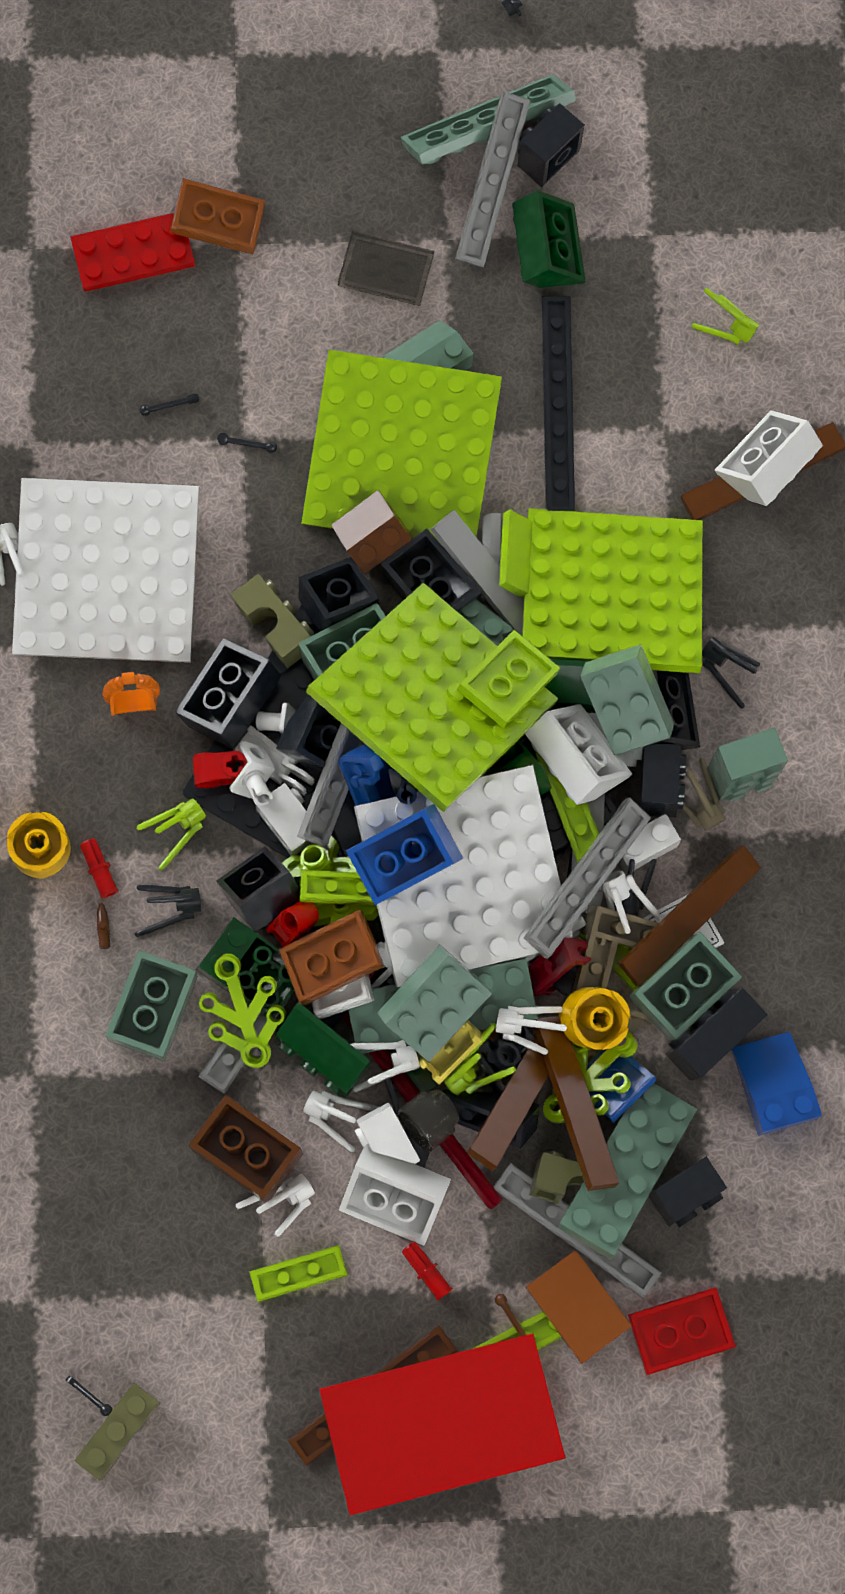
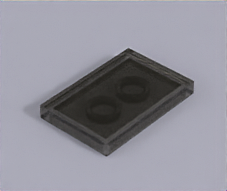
(386, 268)

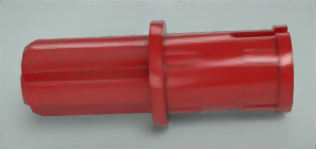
(98, 868)
(426, 1270)

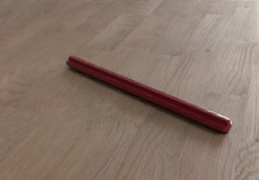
(450, 1145)

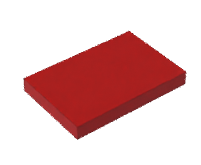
(681, 1331)

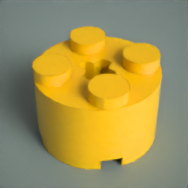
(40, 828)
(611, 1018)

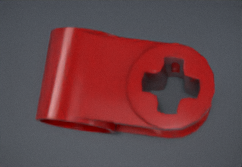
(216, 768)
(294, 922)

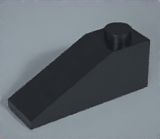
(475, 1108)

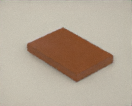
(217, 216)
(331, 957)
(578, 1306)

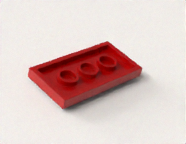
(130, 252)

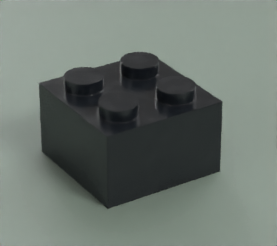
(550, 144)
(335, 593)
(660, 781)
(260, 888)
(688, 1191)

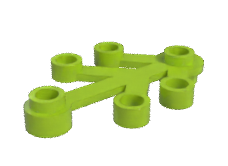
(242, 1015)
(592, 1073)

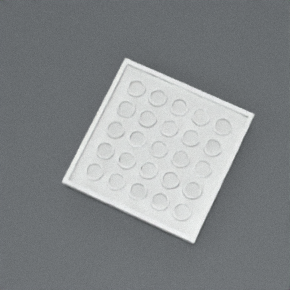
(106, 570)
(488, 897)

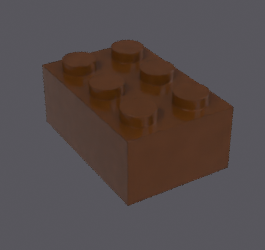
(246, 1149)

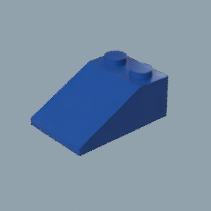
(404, 854)
(776, 1084)

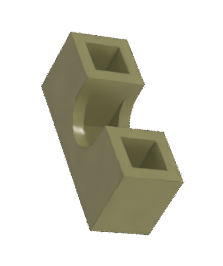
(259, 601)
(553, 1175)
(117, 1431)

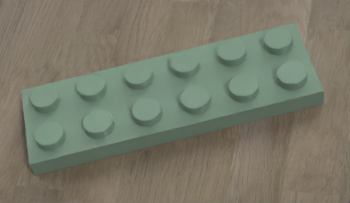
(475, 123)
(506, 980)
(639, 1153)

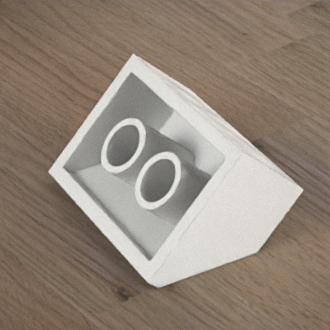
(769, 457)
(577, 753)
(394, 1195)

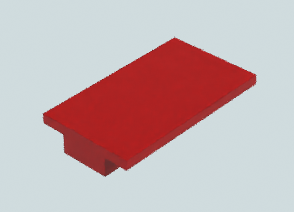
(441, 1424)

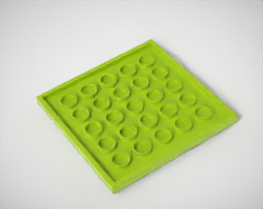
(402, 431)
(615, 585)
(404, 699)

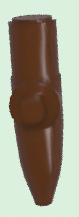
(103, 927)

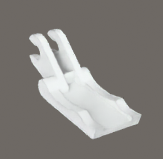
(282, 763)

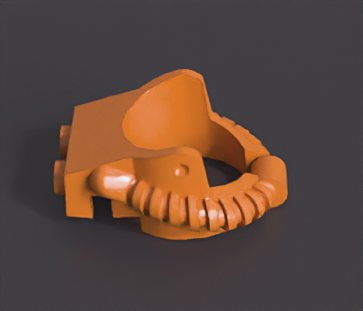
(131, 700)

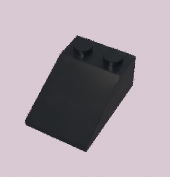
(429, 563)
(309, 735)

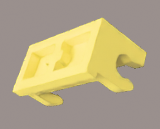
(453, 1052)

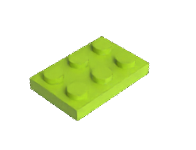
(508, 678)

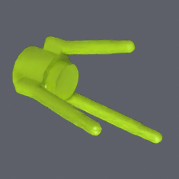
(743, 326)
(187, 815)
(463, 1075)

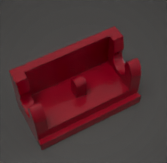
(547, 971)

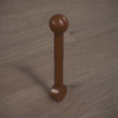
(501, 1301)

